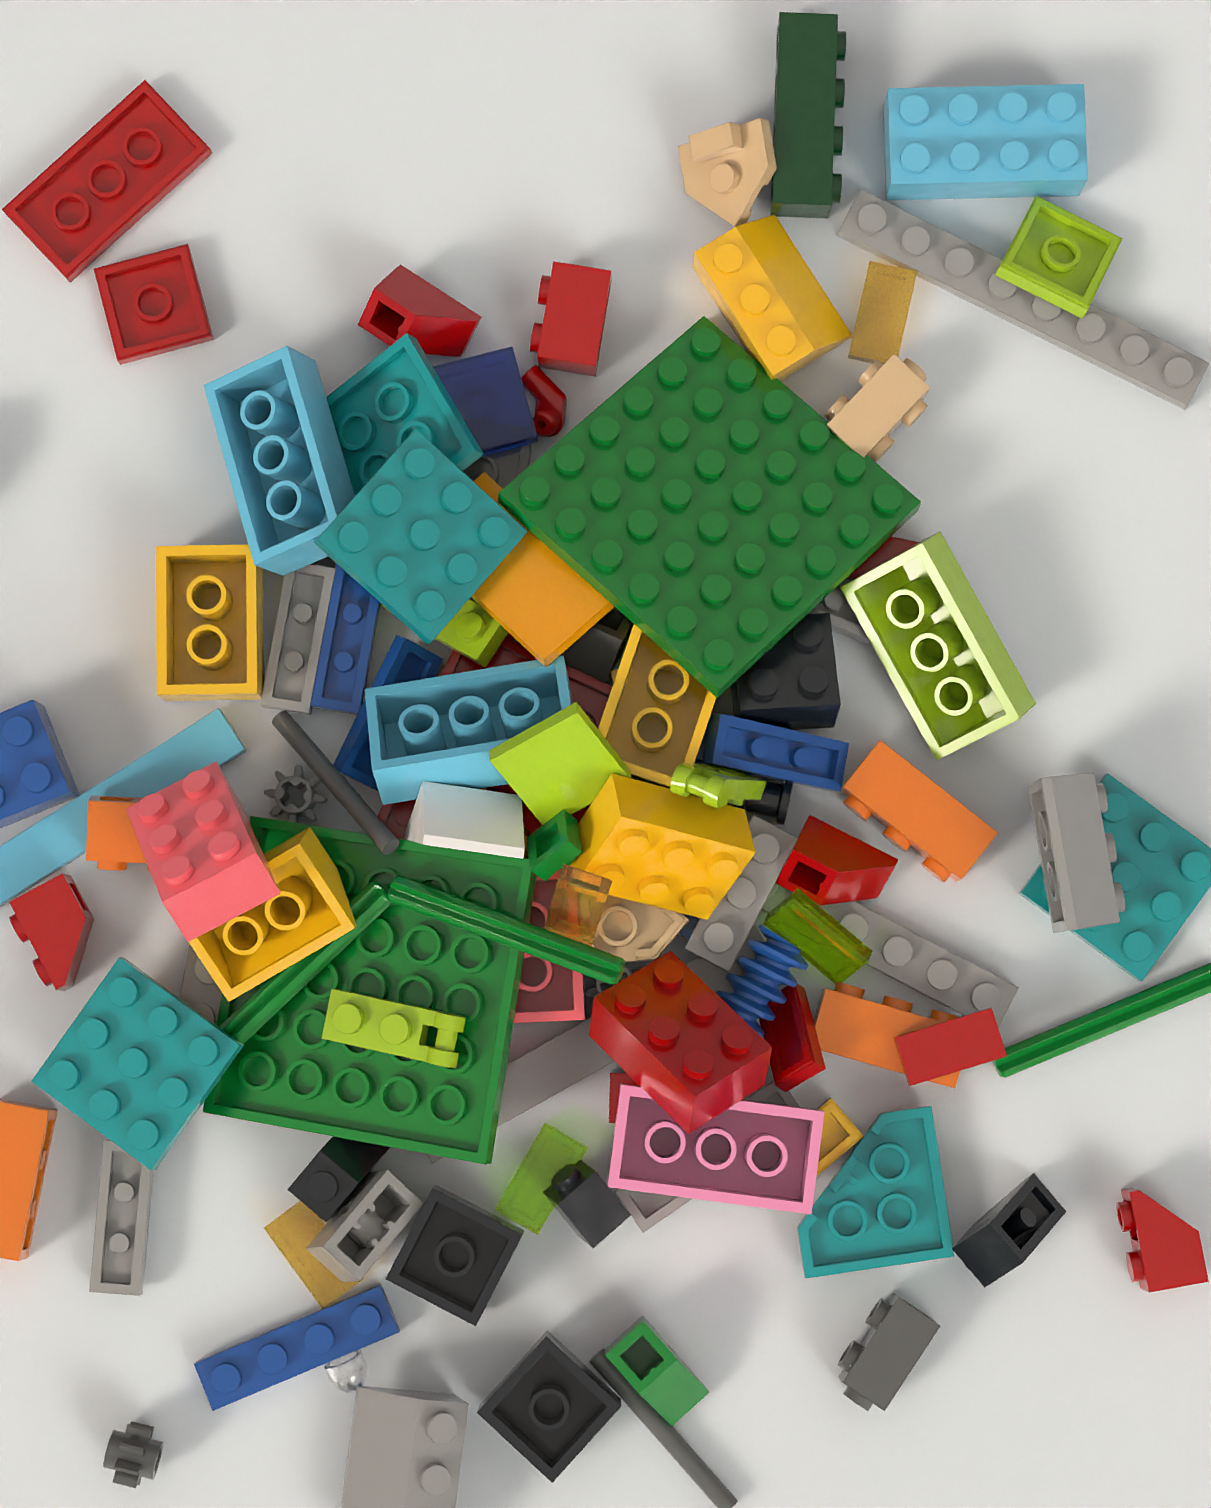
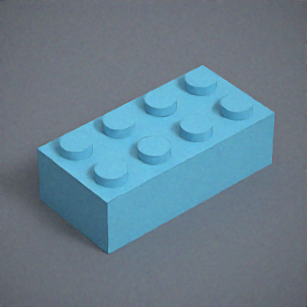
(985, 142)
(280, 456)
(449, 723)

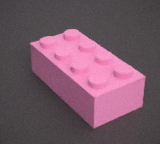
(741, 1157)

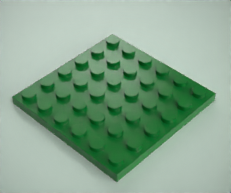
(708, 505)
(375, 1097)

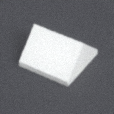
(467, 820)

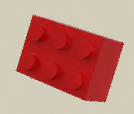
(679, 1041)

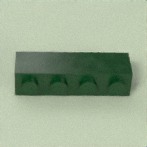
(805, 115)

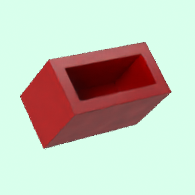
(573, 318)

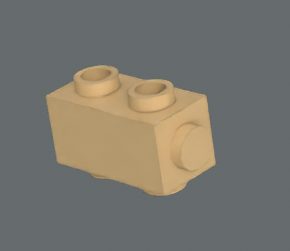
(888, 397)

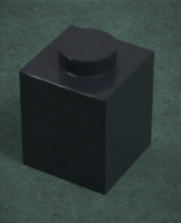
(586, 1202)

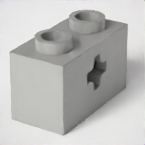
(364, 1226)

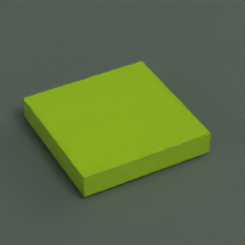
(1059, 257)
(558, 763)

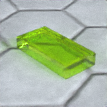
(818, 936)
(524, 1195)

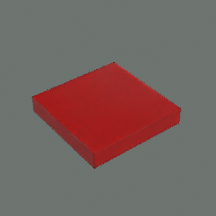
(153, 304)

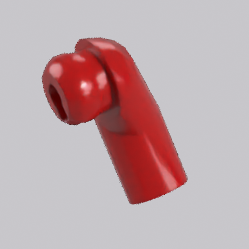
(550, 402)

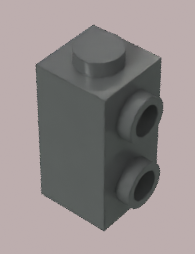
(887, 1352)

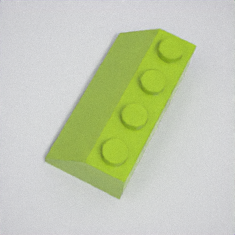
(938, 646)

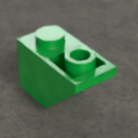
(656, 1371)

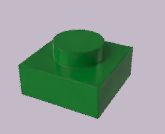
(554, 845)

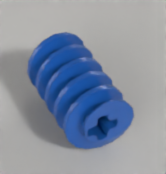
(762, 978)

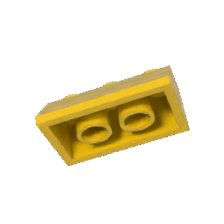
(770, 297)
(284, 928)

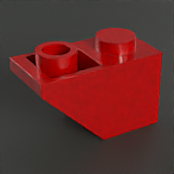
(415, 307)
(834, 865)
(57, 927)
(1164, 1247)

